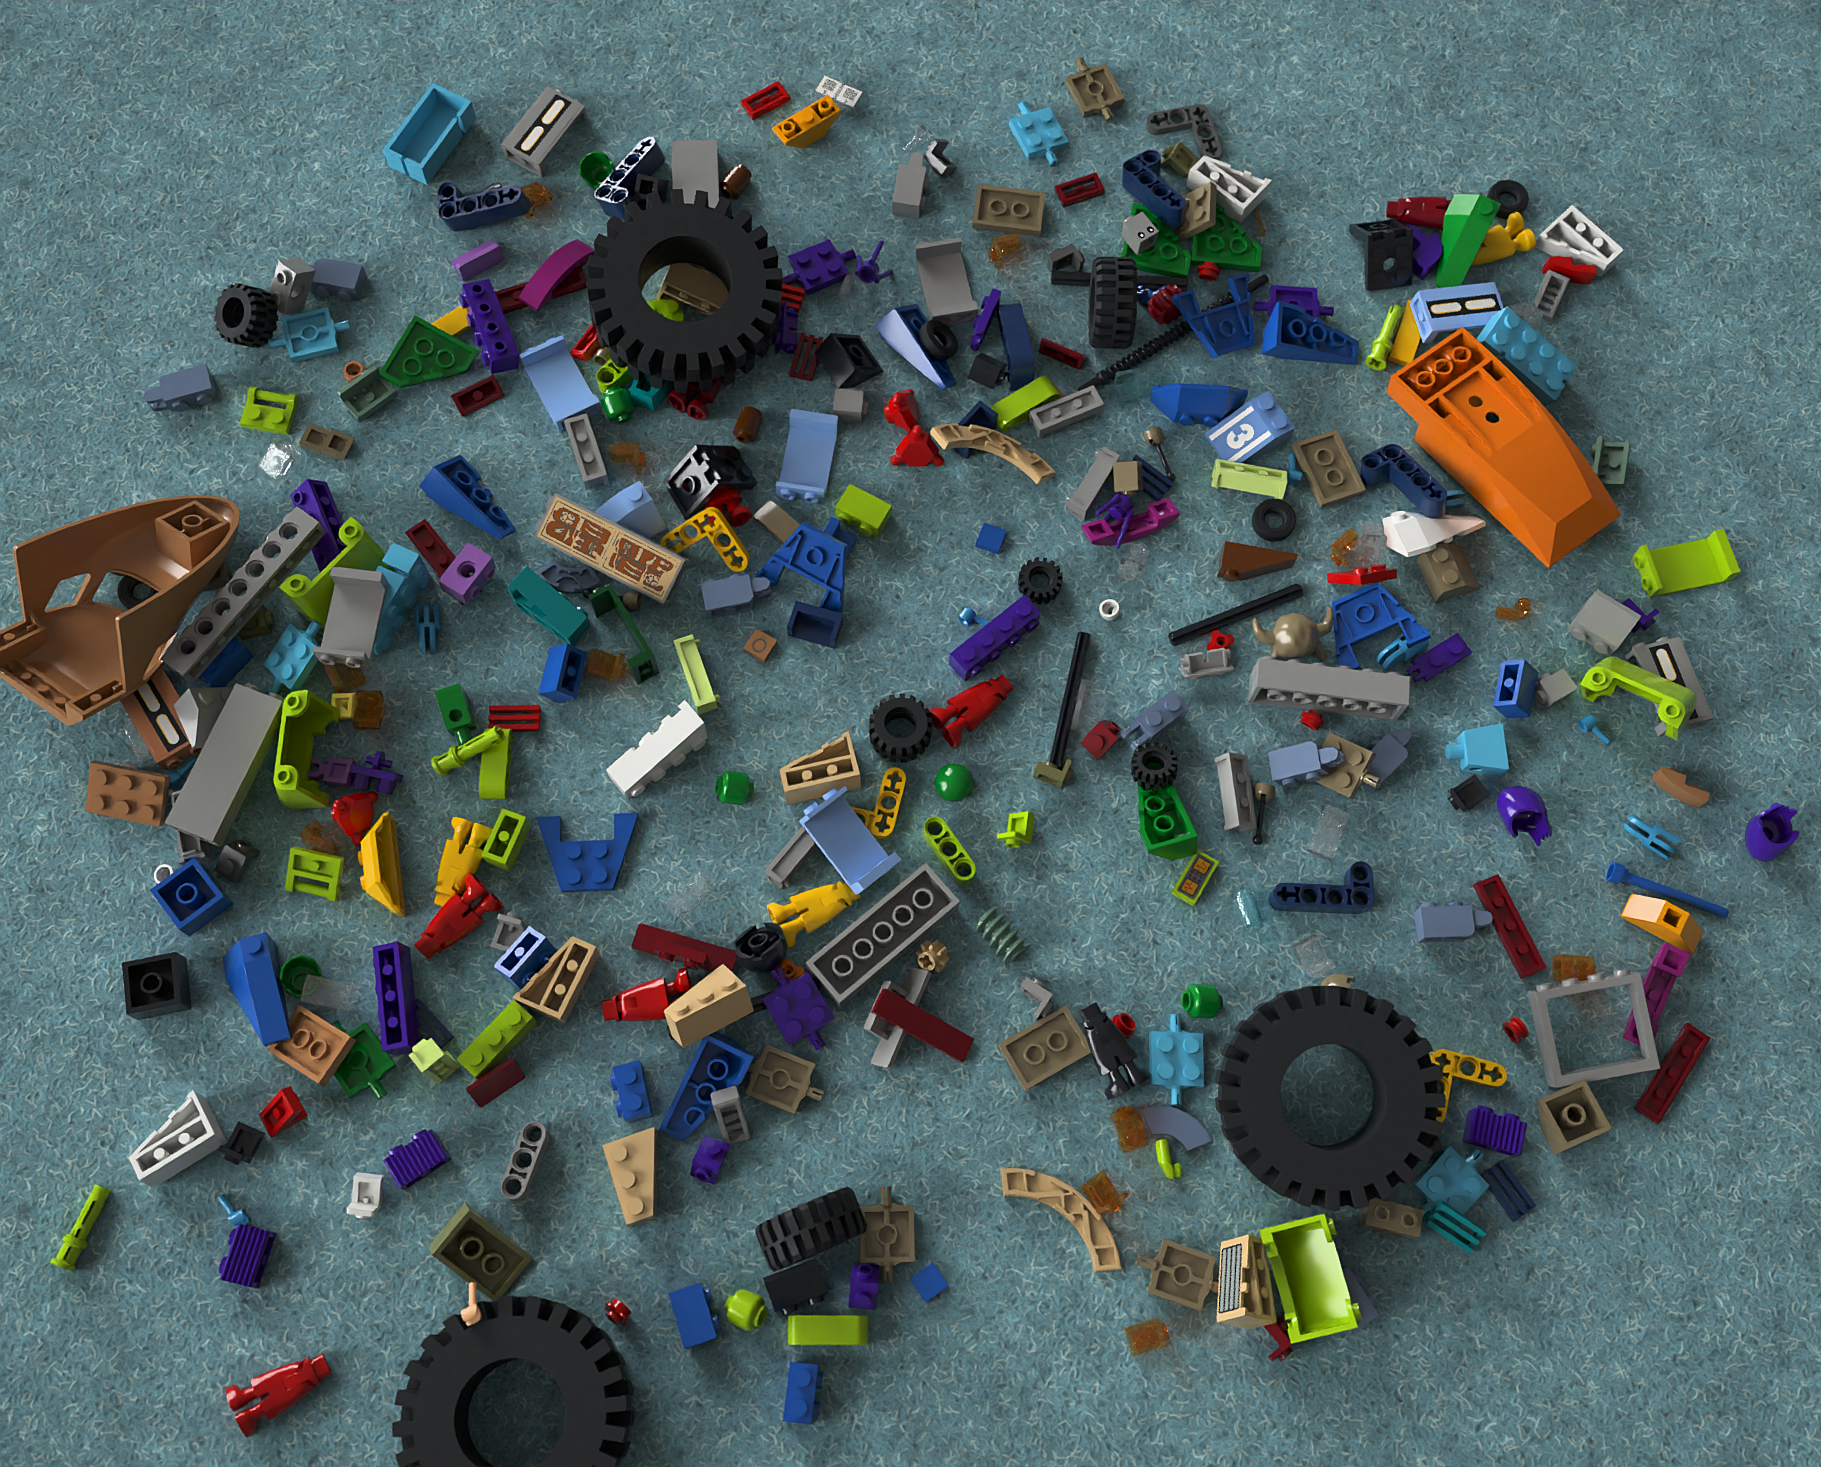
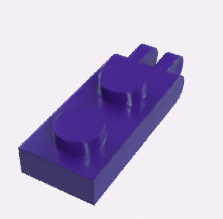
(983, 321)
(1439, 658)

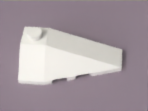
(1417, 534)

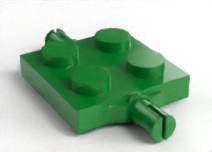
(364, 1063)

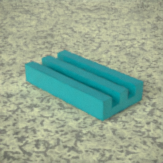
(1472, 1239)

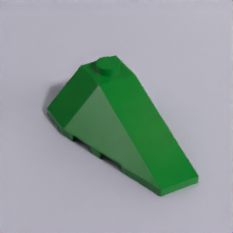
(1462, 235)
(1164, 822)

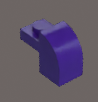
(1425, 252)

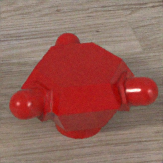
(903, 410)
(917, 450)
(354, 814)

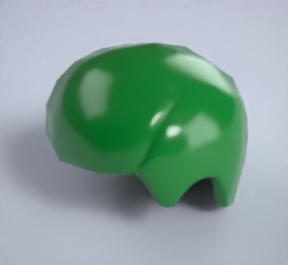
(595, 168)
(954, 782)
(294, 974)

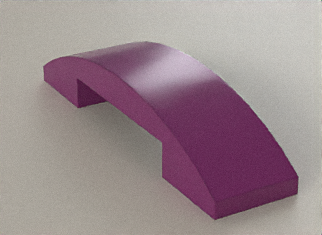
(553, 272)
(1158, 516)
(1657, 986)

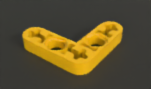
(712, 531)
(872, 818)
(1453, 1070)

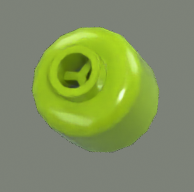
(746, 1310)

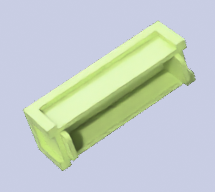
(1249, 478)
(696, 674)
(433, 1060)

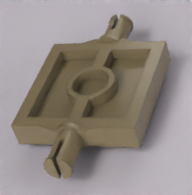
(1094, 90)
(1353, 772)
(781, 1080)
(888, 1235)
(1180, 1274)

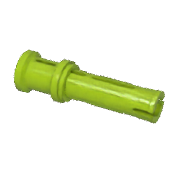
(1383, 344)
(460, 754)
(76, 1239)

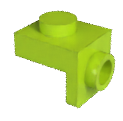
(1018, 830)

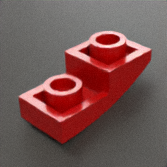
(1564, 266)

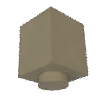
(1128, 477)

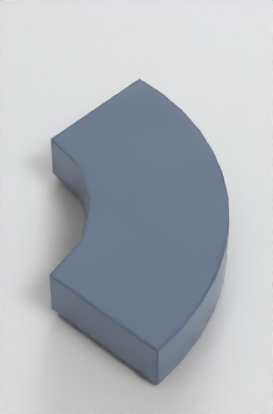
(570, 579)
(1176, 1124)

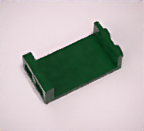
(643, 665)

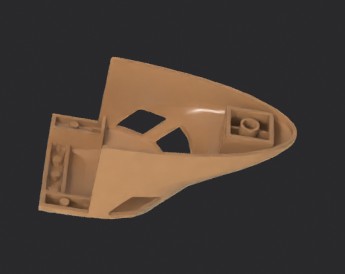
(94, 653)

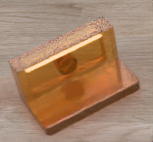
(344, 677)

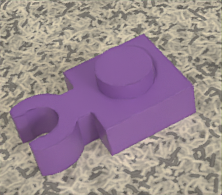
(334, 772)

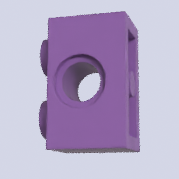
(468, 561)

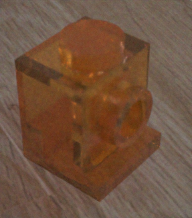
(1563, 967)

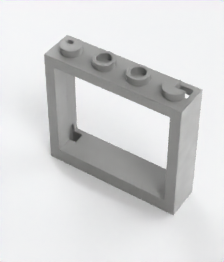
(1545, 1037)

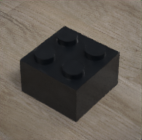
(156, 986)

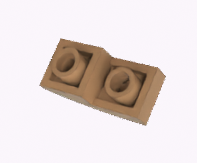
(1674, 784)

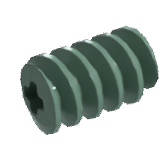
(1001, 936)

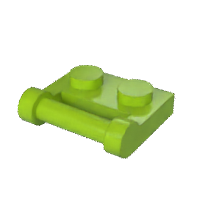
(266, 417)
(315, 866)

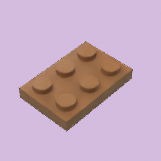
(127, 793)
(315, 1046)

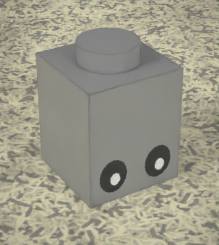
(1139, 233)

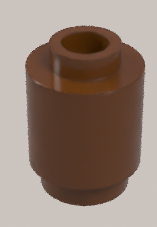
(735, 181)
(748, 425)

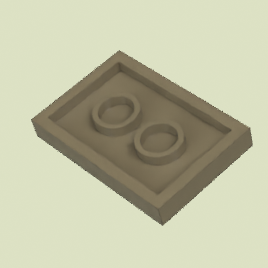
(1008, 210)
(1328, 468)
(1045, 1048)

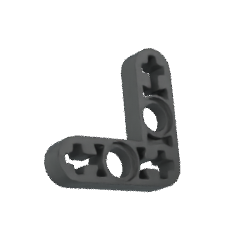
(1190, 121)

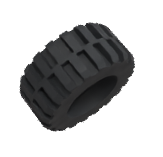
(1112, 302)
(811, 1228)

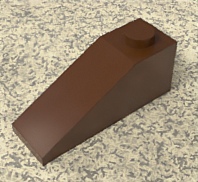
(1248, 561)

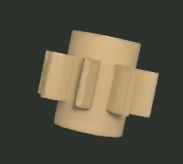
(932, 955)

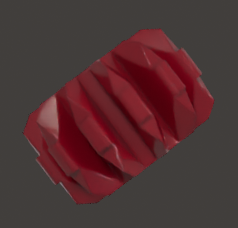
(1162, 307)

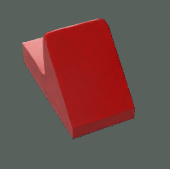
(282, 1112)

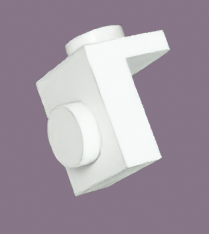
(366, 1195)

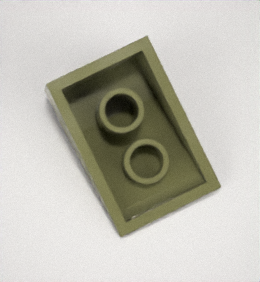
(479, 1252)

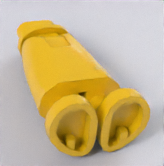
(1503, 242)
(459, 858)
(812, 909)

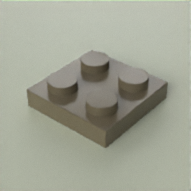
(1199, 211)

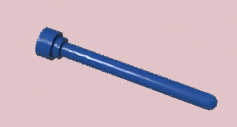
(1618, 874)

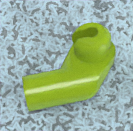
(1165, 1162)

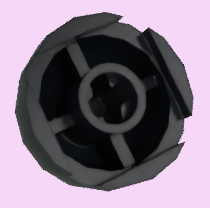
(761, 948)

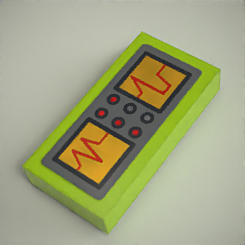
(1195, 877)

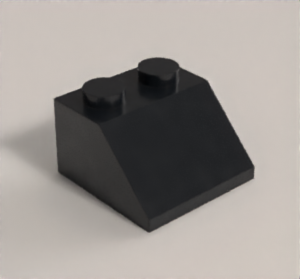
(847, 360)
(796, 1286)

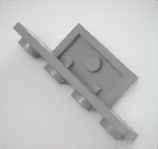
(890, 1035)

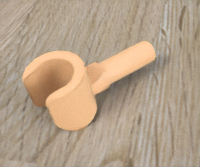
(472, 1313)

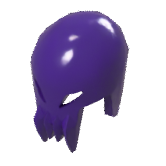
(1523, 809)
(1770, 833)

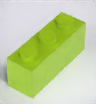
(497, 1040)

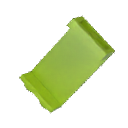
(1686, 565)

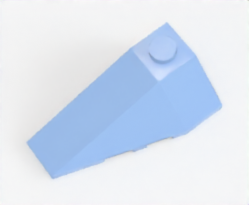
(635, 511)

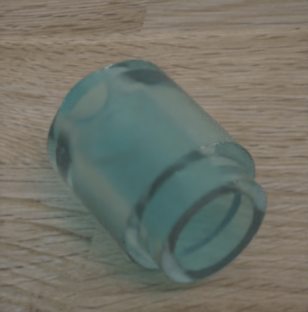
(1248, 908)

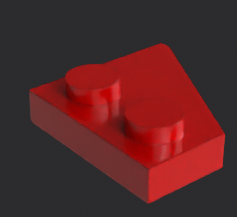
(1363, 575)

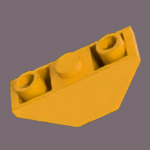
(808, 123)
(1663, 921)

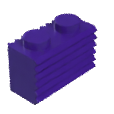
(1495, 1132)
(417, 1158)
(247, 1255)

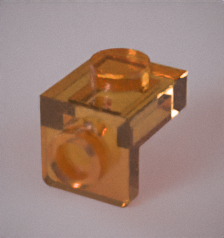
(537, 195)
(1002, 246)
(628, 452)
(605, 665)
(369, 709)
(311, 839)
(1129, 1128)
(1103, 1194)

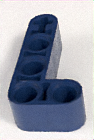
(1143, 182)
(620, 188)
(481, 208)
(1016, 345)
(1407, 475)
(1320, 892)

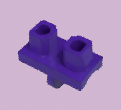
(363, 775)

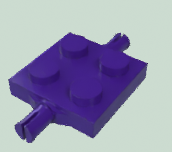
(818, 266)
(1299, 296)
(798, 1008)

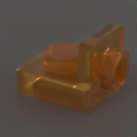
(1346, 543)
(1146, 1336)

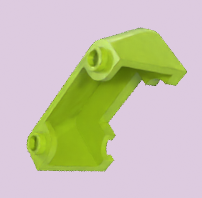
(314, 597)
(1674, 701)
(302, 719)
(1310, 1278)

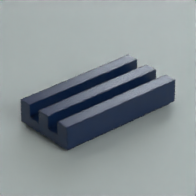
(1157, 475)
(441, 1043)
(1522, 1210)

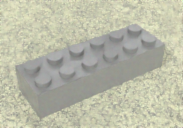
(1328, 688)
(882, 935)

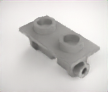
(1194, 666)

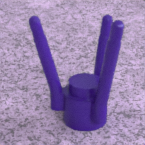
(869, 269)
(1120, 507)

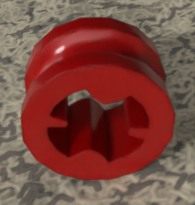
(1515, 1029)

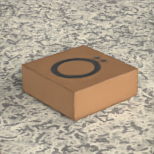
(760, 645)

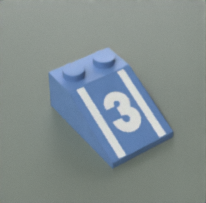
(1251, 430)

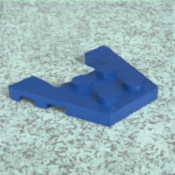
(1224, 327)
(814, 557)
(1367, 615)
(587, 864)

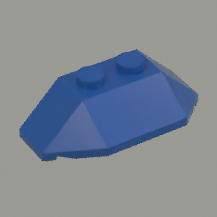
(1197, 402)

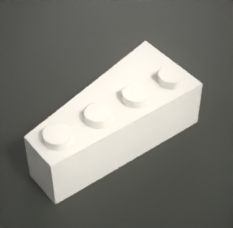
(658, 751)

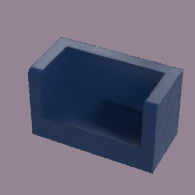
(981, 416)
(815, 624)

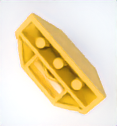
(382, 865)

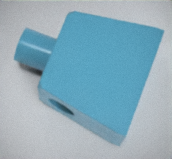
(1481, 750)

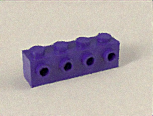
(489, 326)
(317, 501)
(994, 638)
(395, 998)

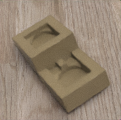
(326, 442)
(776, 521)

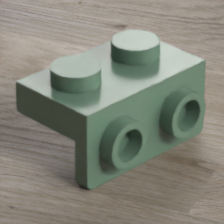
(366, 394)
(1611, 462)

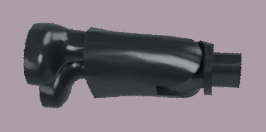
(1111, 1050)

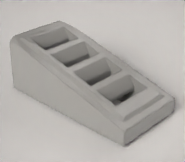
(1554, 279)
(726, 1100)

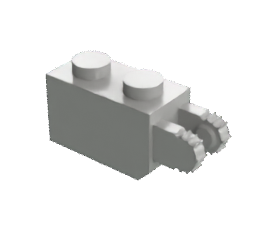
(909, 188)

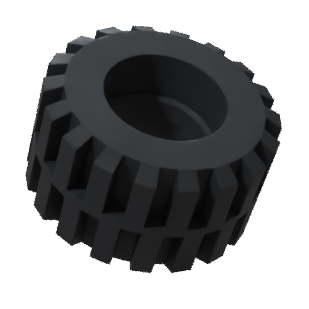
(246, 315)
(900, 747)

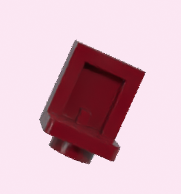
(1102, 738)
(1279, 1333)

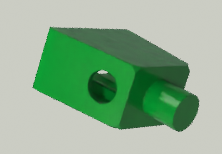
(453, 704)

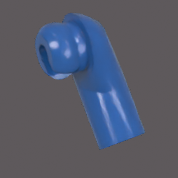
(1145, 294)

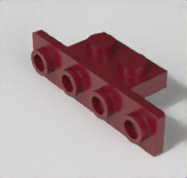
(682, 949)

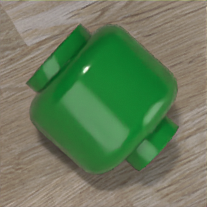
(618, 404)
(734, 787)
(1202, 1001)

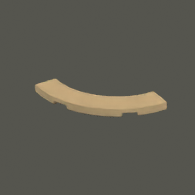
(992, 441)
(1072, 1206)

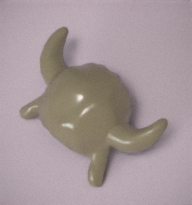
(1295, 635)

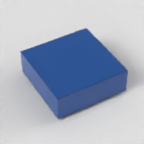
(991, 538)
(929, 1282)

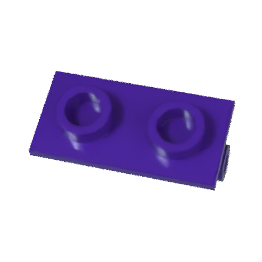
(784, 338)

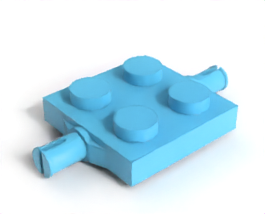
(1038, 133)
(310, 334)
(293, 657)
(1176, 1059)
(1452, 1181)

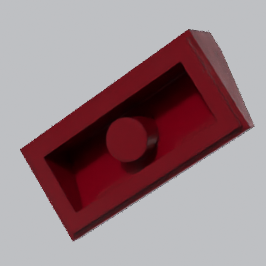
(1062, 353)
(477, 395)
(495, 1082)

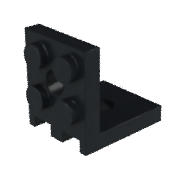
(1383, 241)
(709, 470)

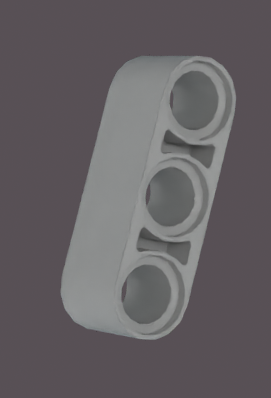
(524, 1147)

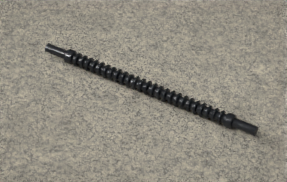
(1103, 377)

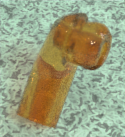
(1514, 613)

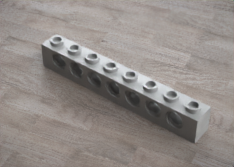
(243, 607)

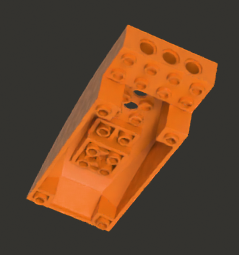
(1515, 468)

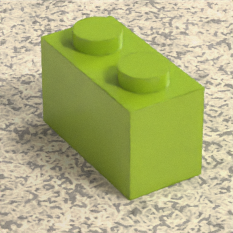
(863, 511)
(506, 840)

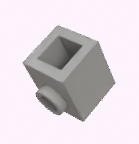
(849, 405)
(1554, 688)

